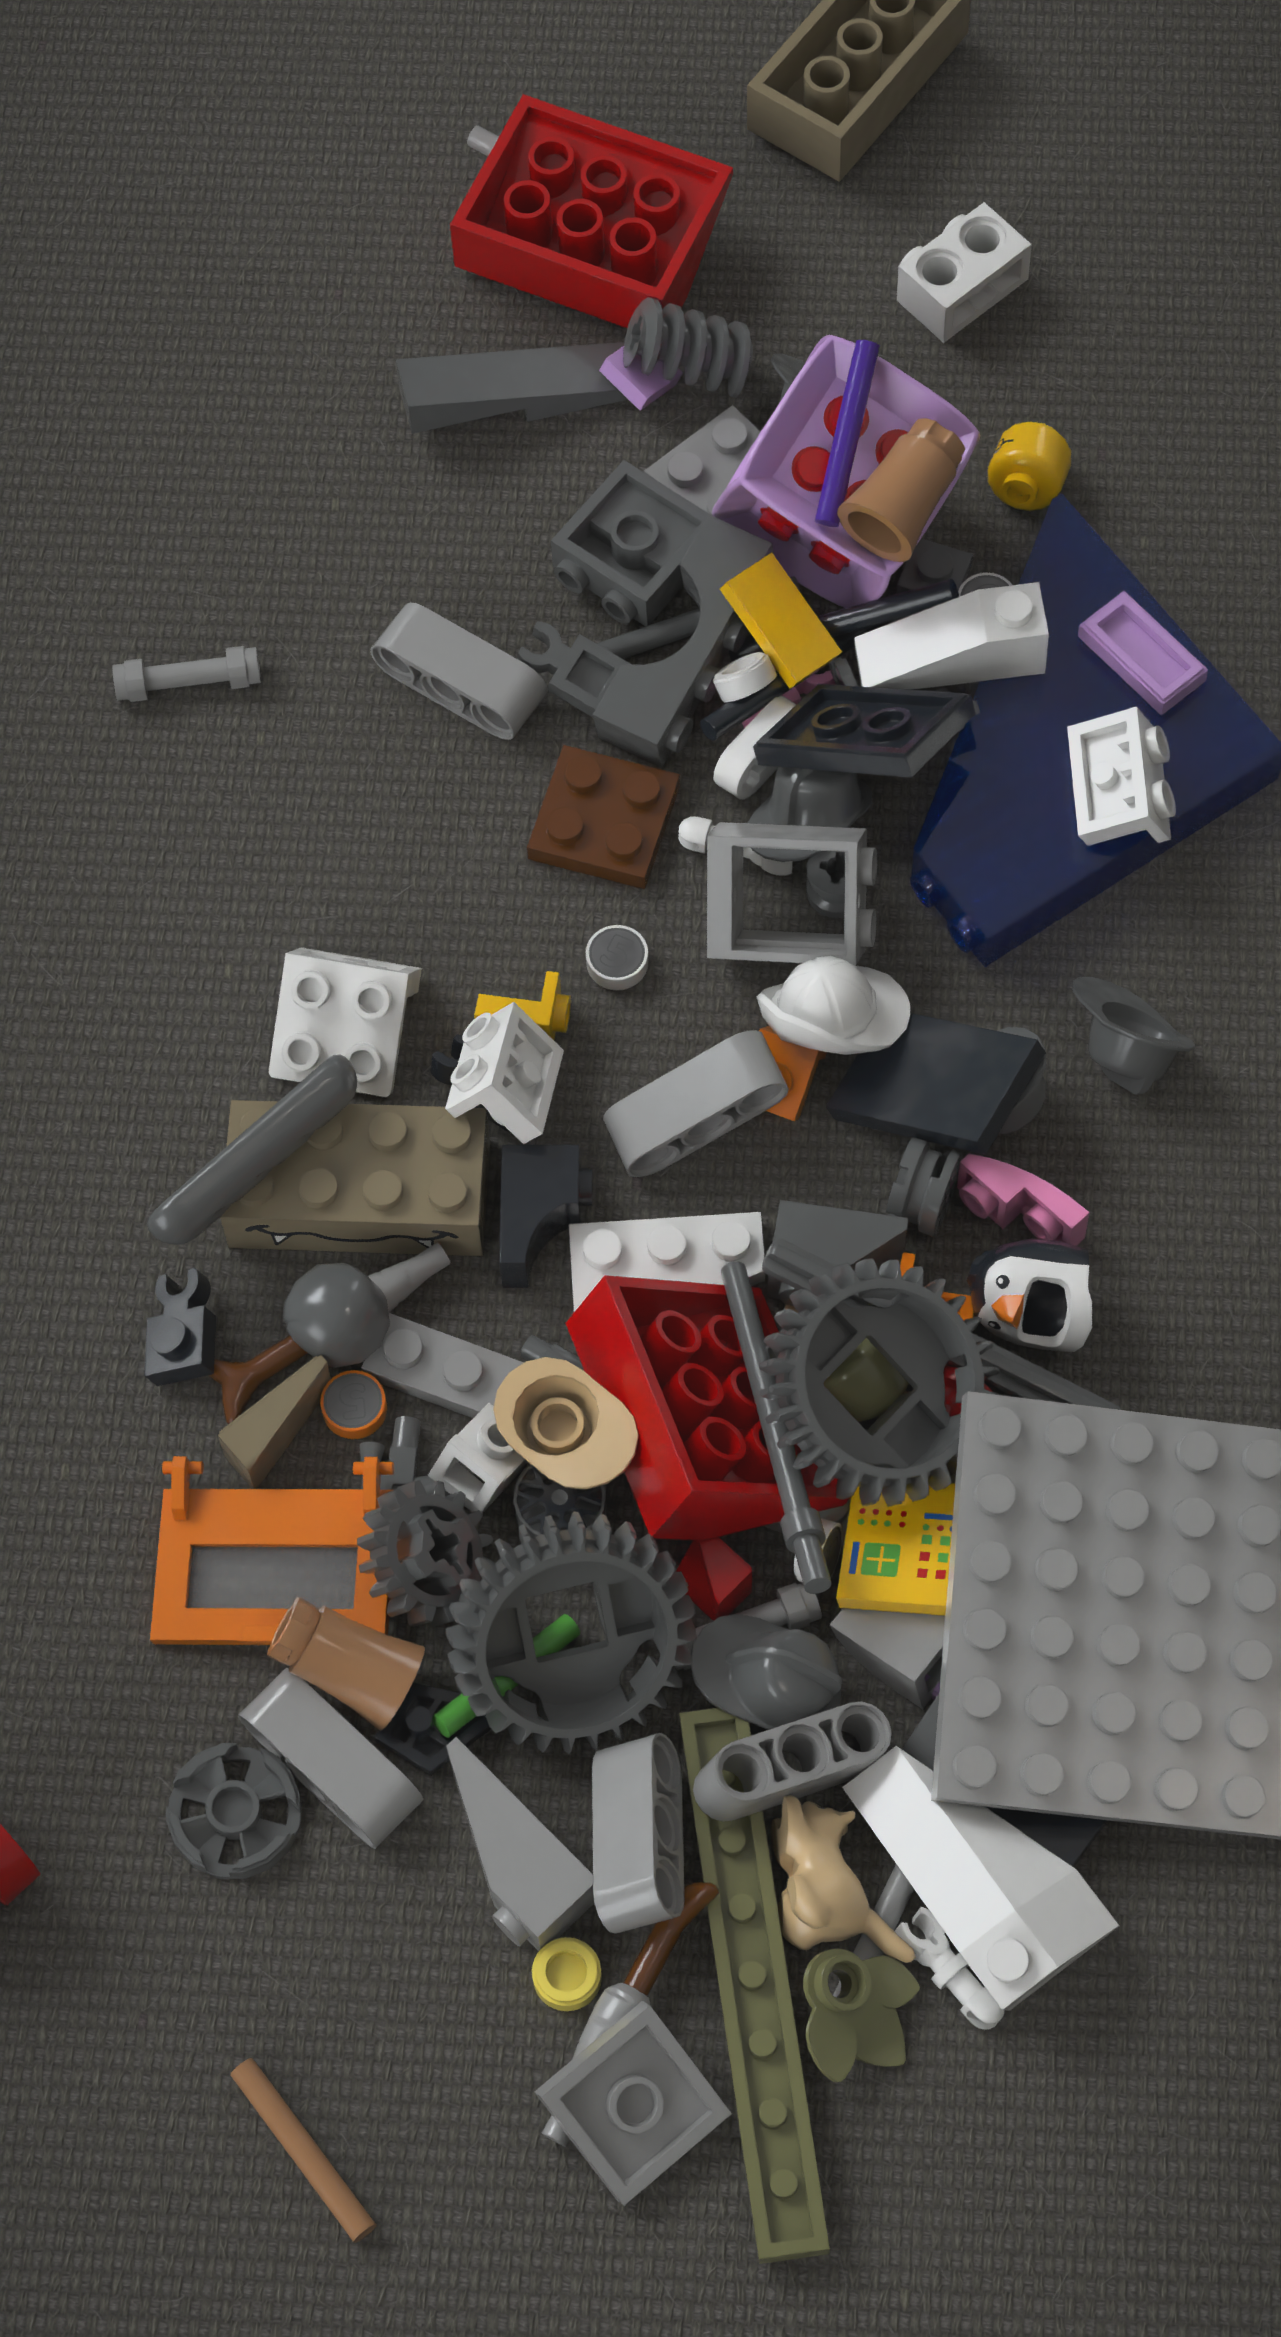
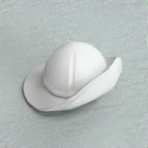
(836, 1007)

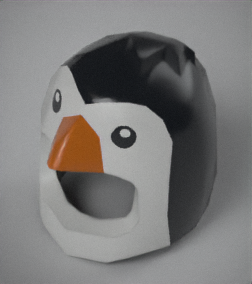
(1034, 1293)

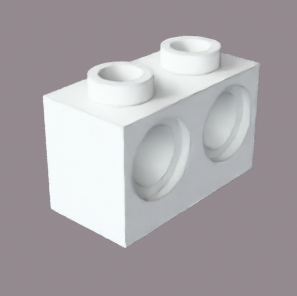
(963, 271)

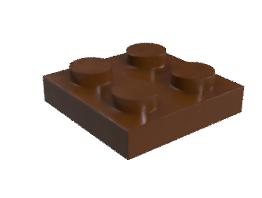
(603, 816)

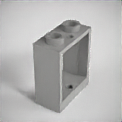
(725, 894)

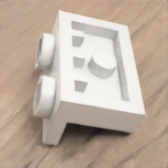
(1120, 777)
(507, 1069)

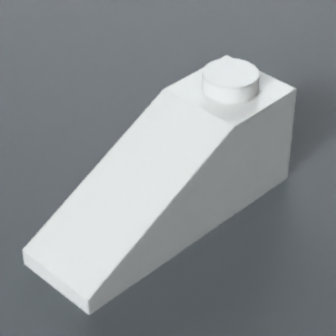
(959, 642)

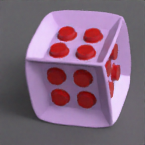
(785, 469)

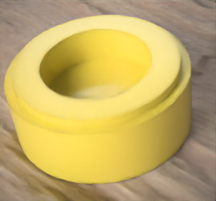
(566, 1974)

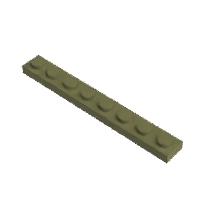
(757, 2011)

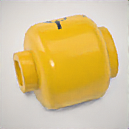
(1031, 462)

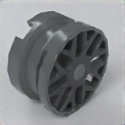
(924, 1186)
(540, 1497)

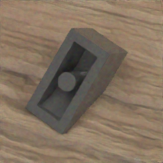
(837, 1237)

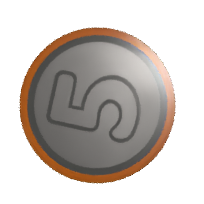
(353, 1404)

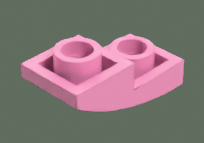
(1006, 1191)

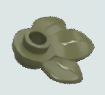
(862, 2017)

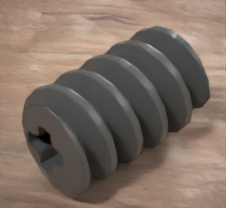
(691, 343)

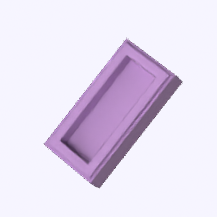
(1142, 652)

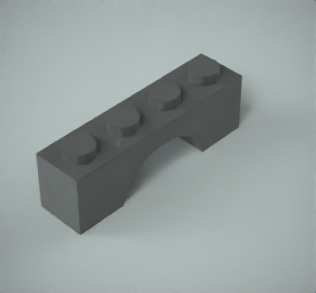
(652, 704)

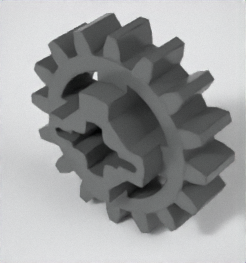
(422, 1550)

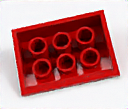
(588, 213)
(683, 1377)

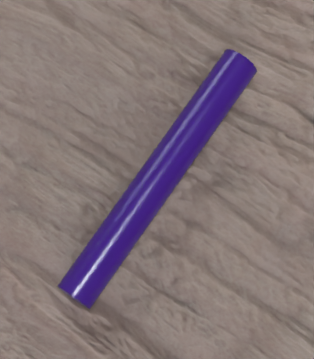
(847, 432)

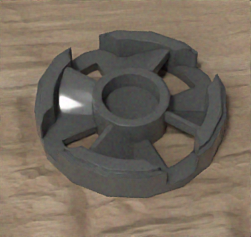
(233, 1811)

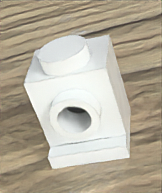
(485, 1454)

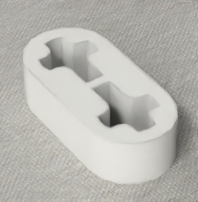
(737, 766)

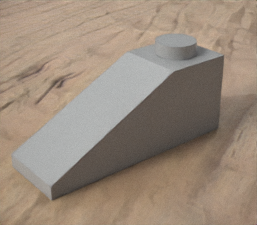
(527, 1869)

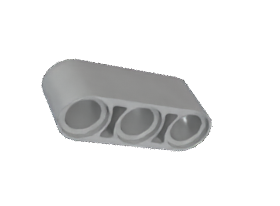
(459, 671)
(695, 1103)
(815, 1743)
(331, 1758)
(637, 1833)

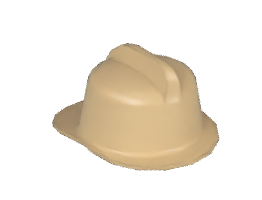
(565, 1423)

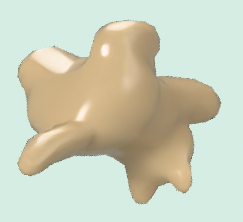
(822, 1892)

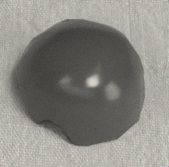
(337, 1314)

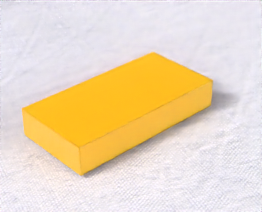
(780, 620)

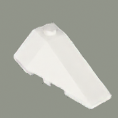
(989, 1886)

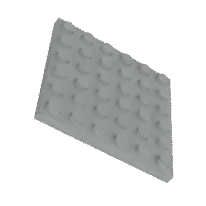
(1113, 1618)

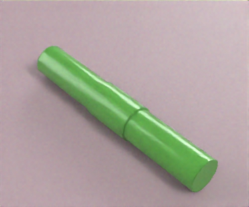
(548, 1641)

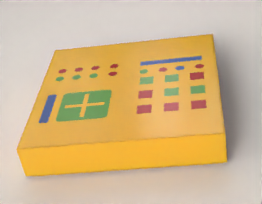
(898, 1554)

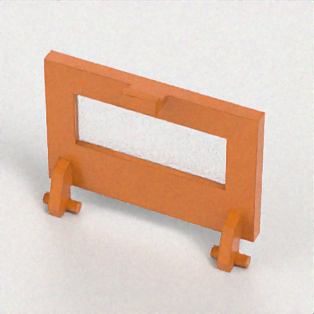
(244, 1555)

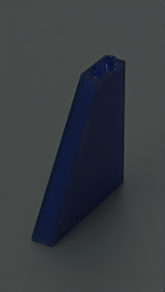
(1003, 825)

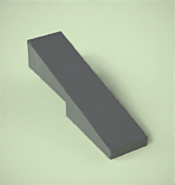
(486, 384)

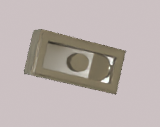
(267, 1428)

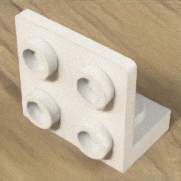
(343, 1008)

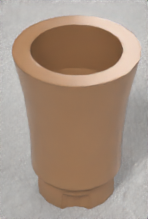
(903, 491)
(347, 1660)

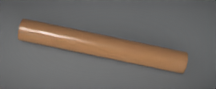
(303, 2150)

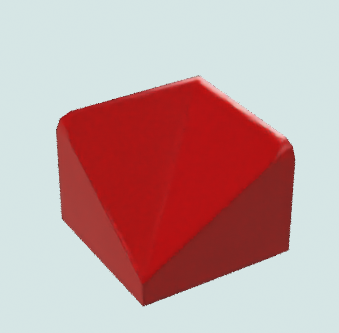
(715, 1577)

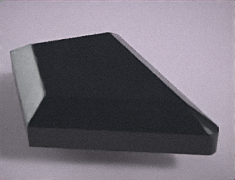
(414, 1735)

